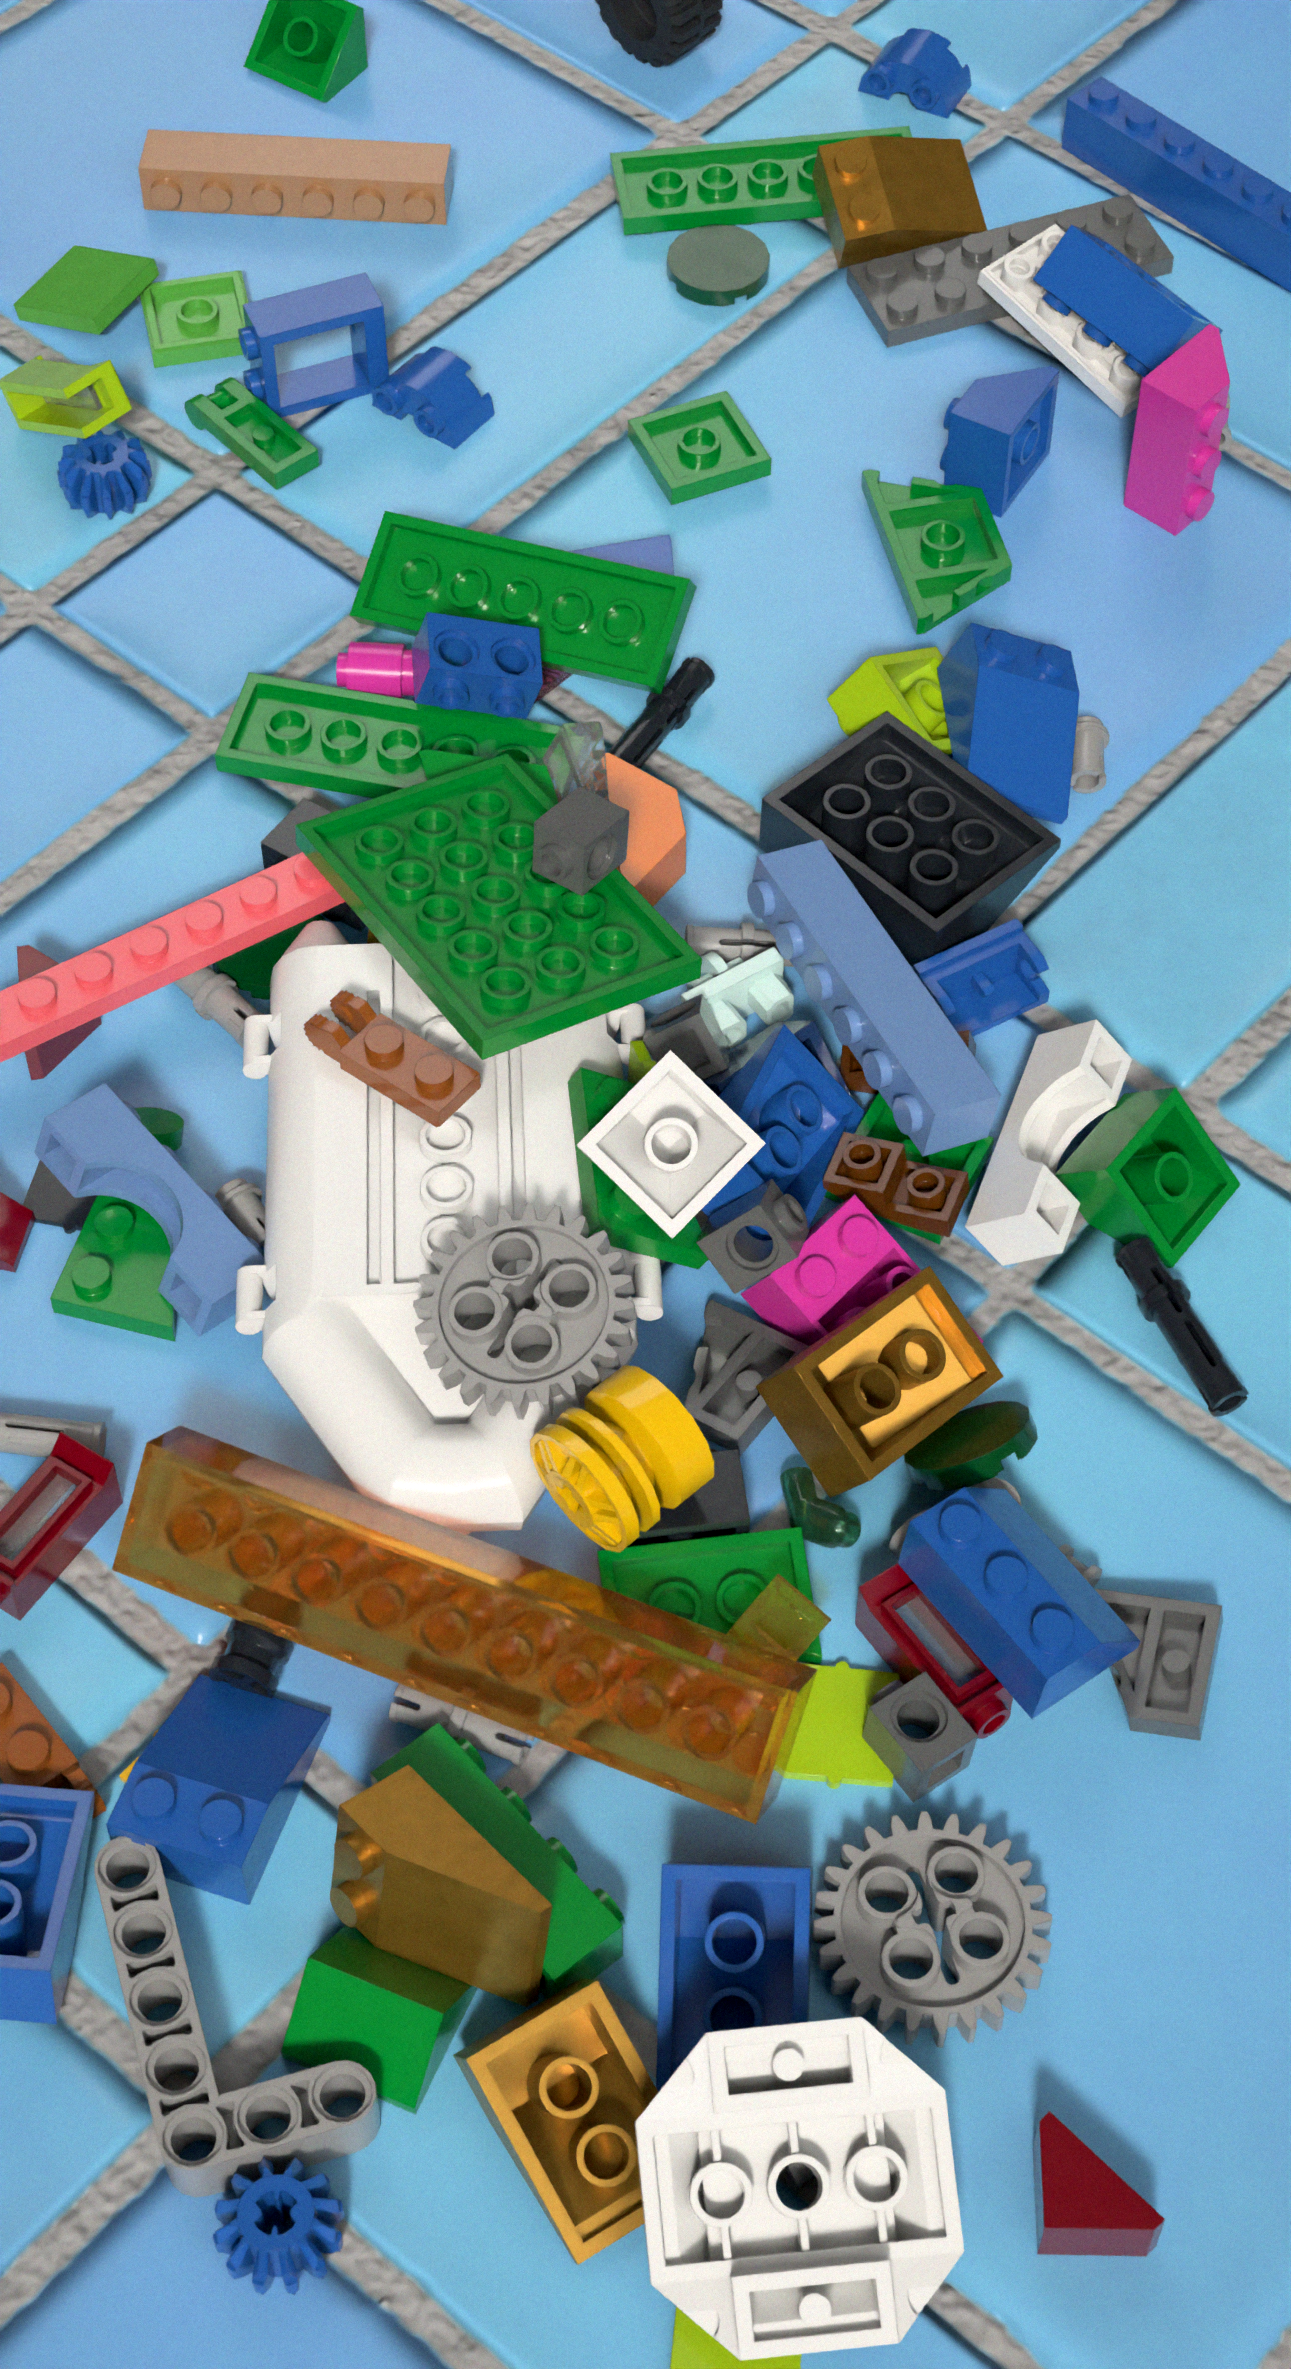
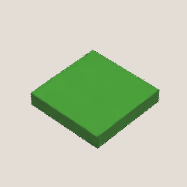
(86, 289)
(194, 318)

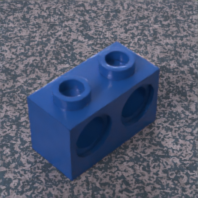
(476, 665)

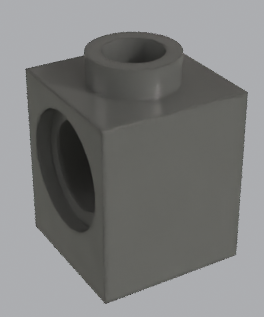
(580, 840)
(691, 1035)
(740, 1256)
(918, 1763)

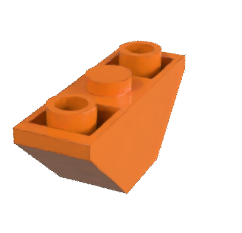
(654, 831)

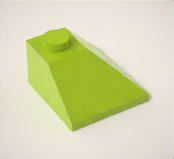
(896, 683)

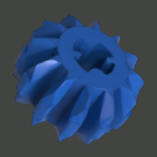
(104, 474)
(282, 2198)

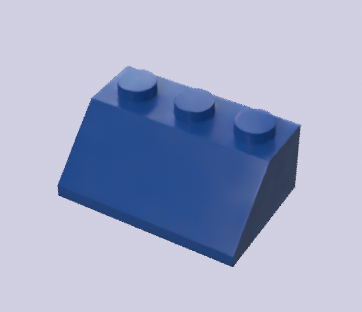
(1117, 300)
(1013, 1596)

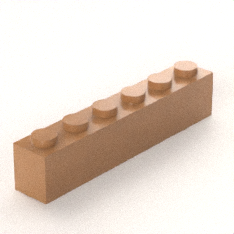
(296, 176)

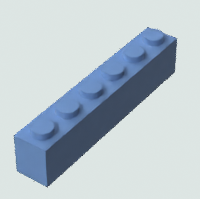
(873, 998)

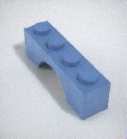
(106, 1150)

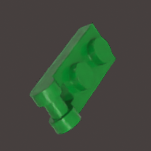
(253, 433)

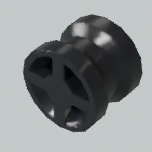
(251, 1659)

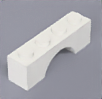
(1065, 1085)

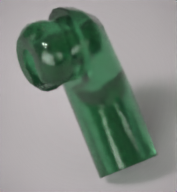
(820, 1520)

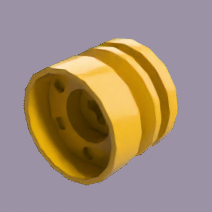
(622, 1457)

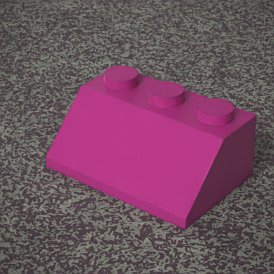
(1179, 434)

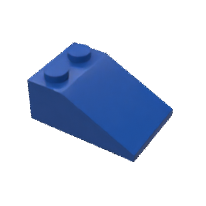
(1013, 716)
(797, 1114)
(219, 1786)
(40, 1895)
(730, 1952)

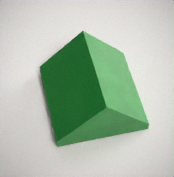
(310, 45)
(376, 2013)

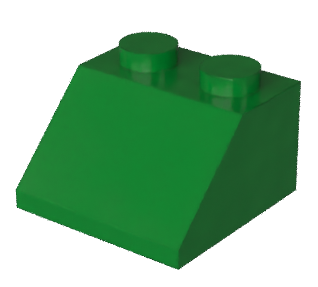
(1149, 1173)

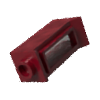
(53, 1521)
(918, 1639)

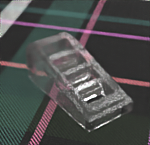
(578, 759)

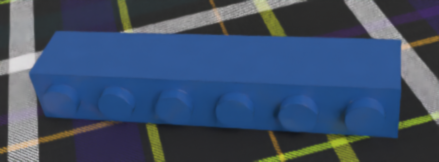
(1182, 176)

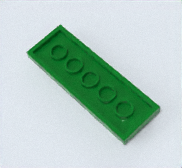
(723, 182)
(589, 611)
(358, 738)

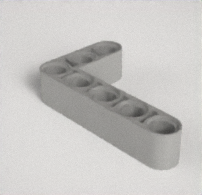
(181, 2046)

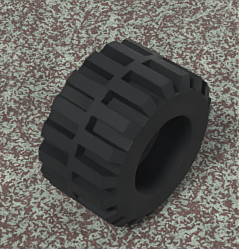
(660, 28)

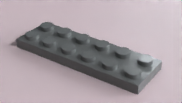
(937, 285)

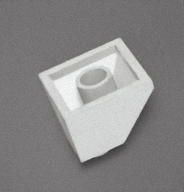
(671, 1144)

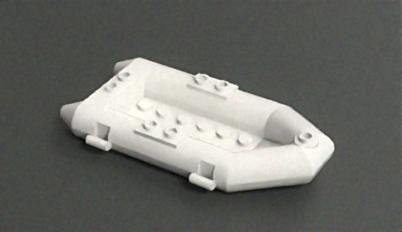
(367, 1197)

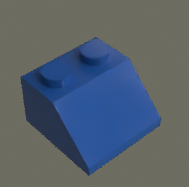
(1000, 433)

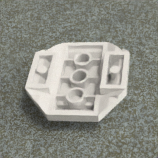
(884, 2206)

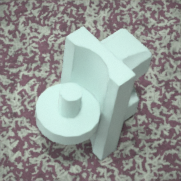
(741, 989)

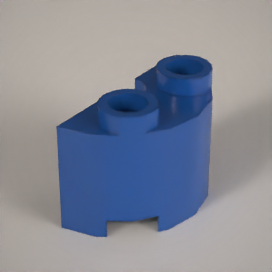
(920, 68)
(437, 395)

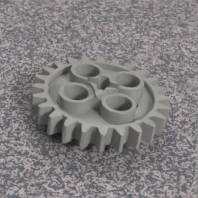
(474, 1284)
(870, 1942)

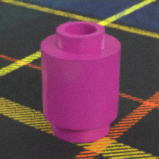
(376, 669)

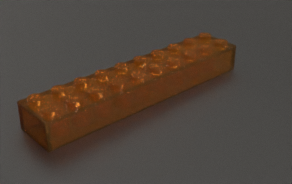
(465, 1622)

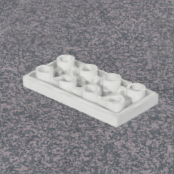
(1098, 367)

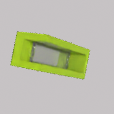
(64, 397)

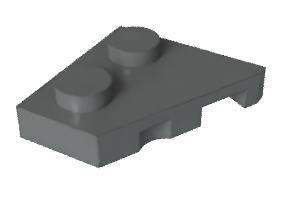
(727, 1367)
(1171, 1672)

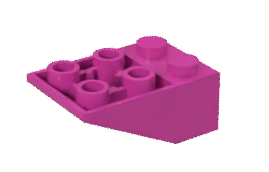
(837, 1275)

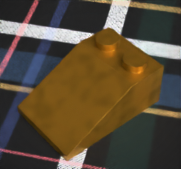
(894, 195)
(879, 1383)
(437, 1890)
(565, 2106)

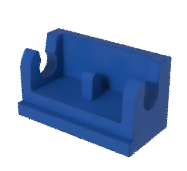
(986, 978)

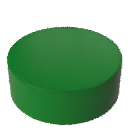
(163, 1125)

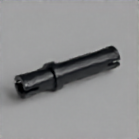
(664, 712)
(1168, 1305)

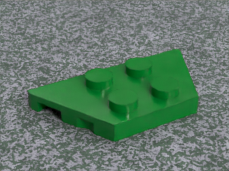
(938, 545)

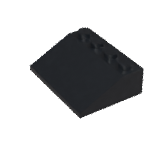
(913, 835)

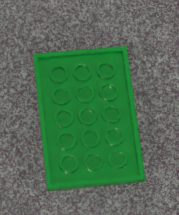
(488, 940)

